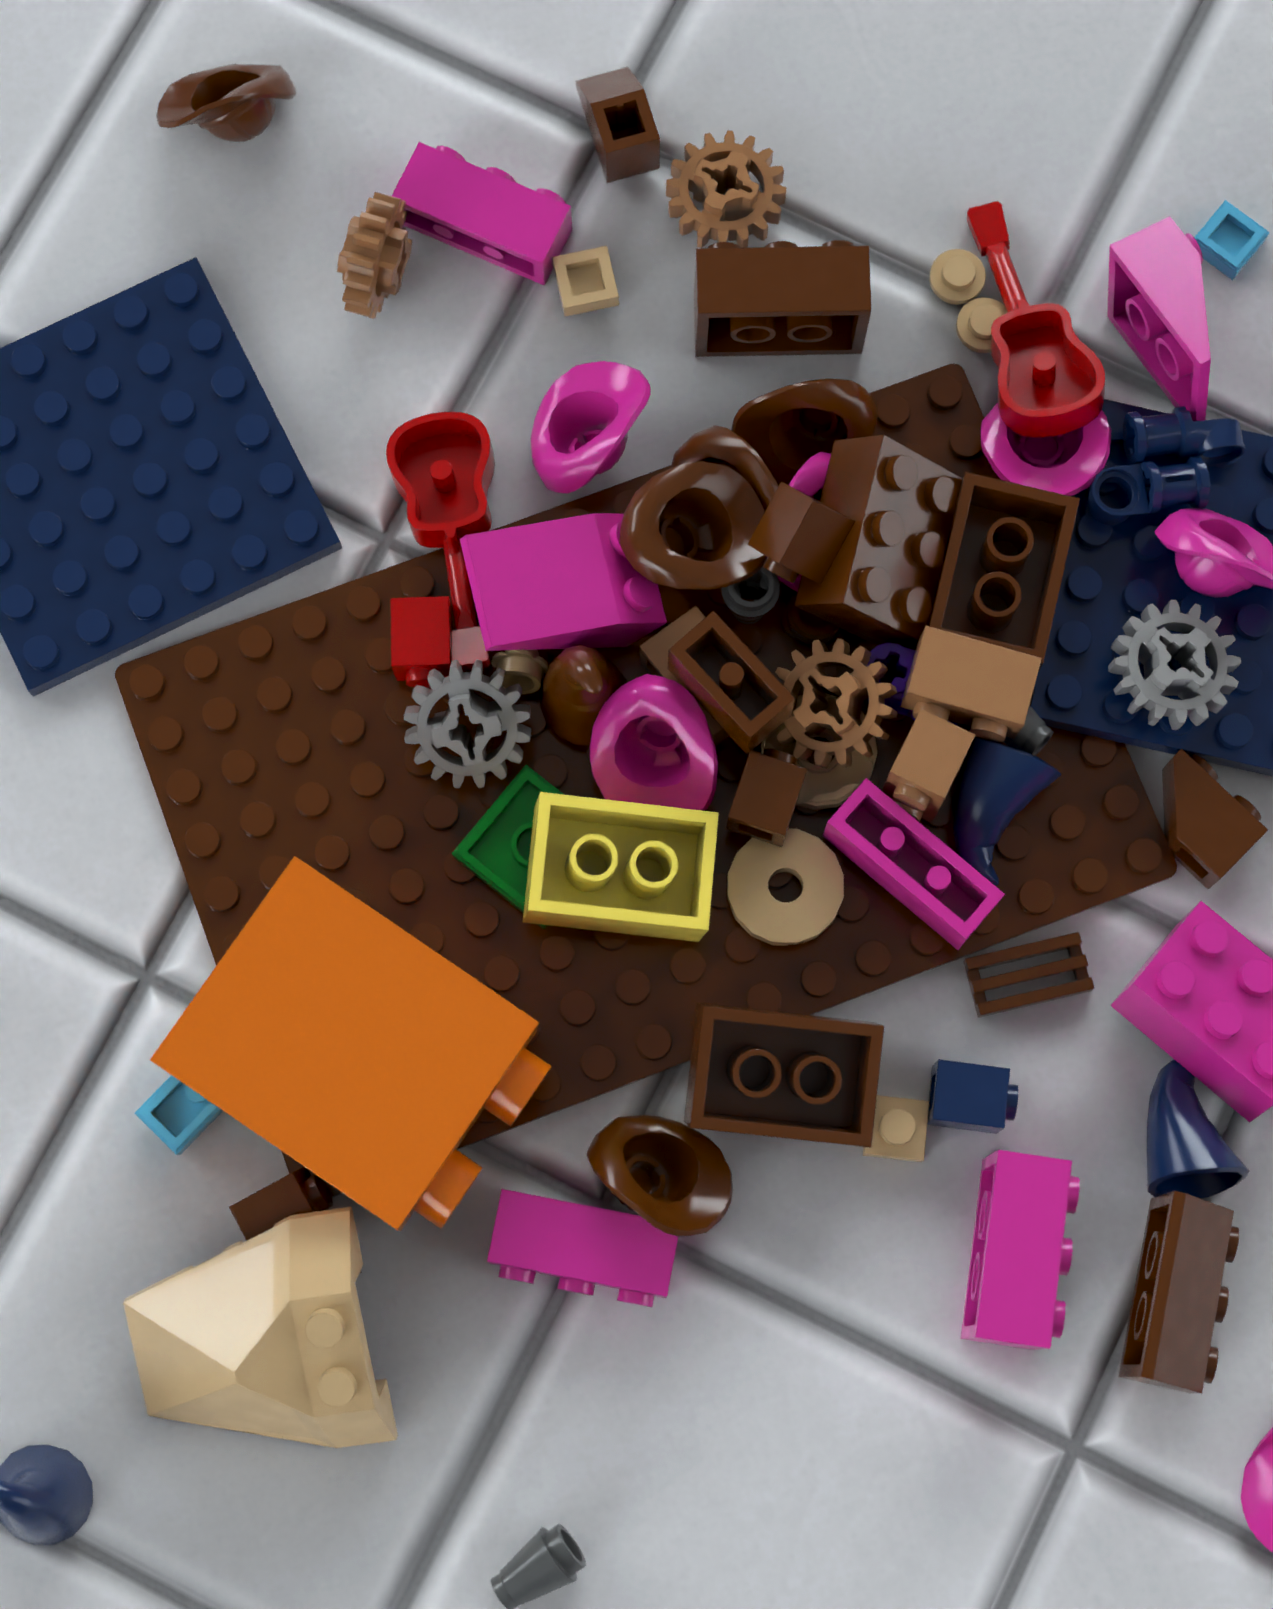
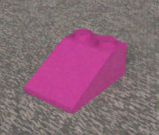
(1161, 310)
(559, 586)

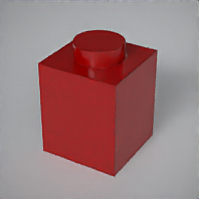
(420, 638)

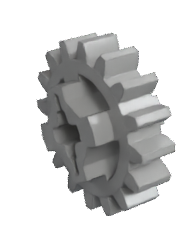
(1193, 682)
(446, 732)

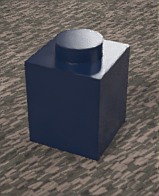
(971, 1096)

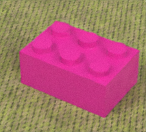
(1209, 1008)
(1019, 1250)

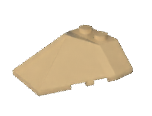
(266, 1338)

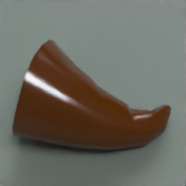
(576, 690)

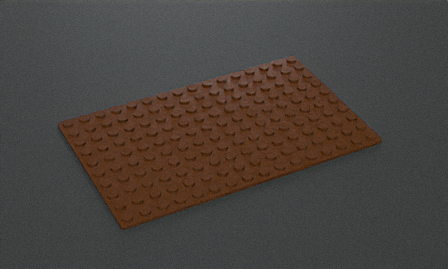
(295, 746)

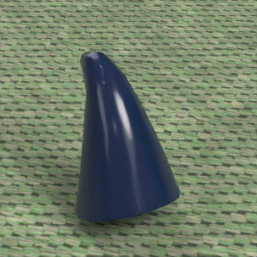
(990, 791)
(1182, 1143)
(44, 1494)

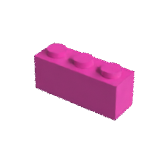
(484, 212)
(912, 864)
(581, 1247)

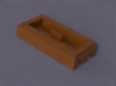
(1076, 962)

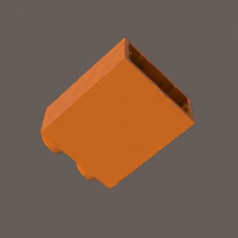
(354, 1049)

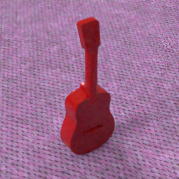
(1045, 372)
(444, 474)

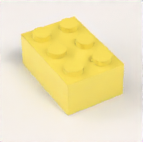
(621, 867)

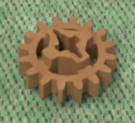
(709, 174)
(374, 255)
(852, 691)

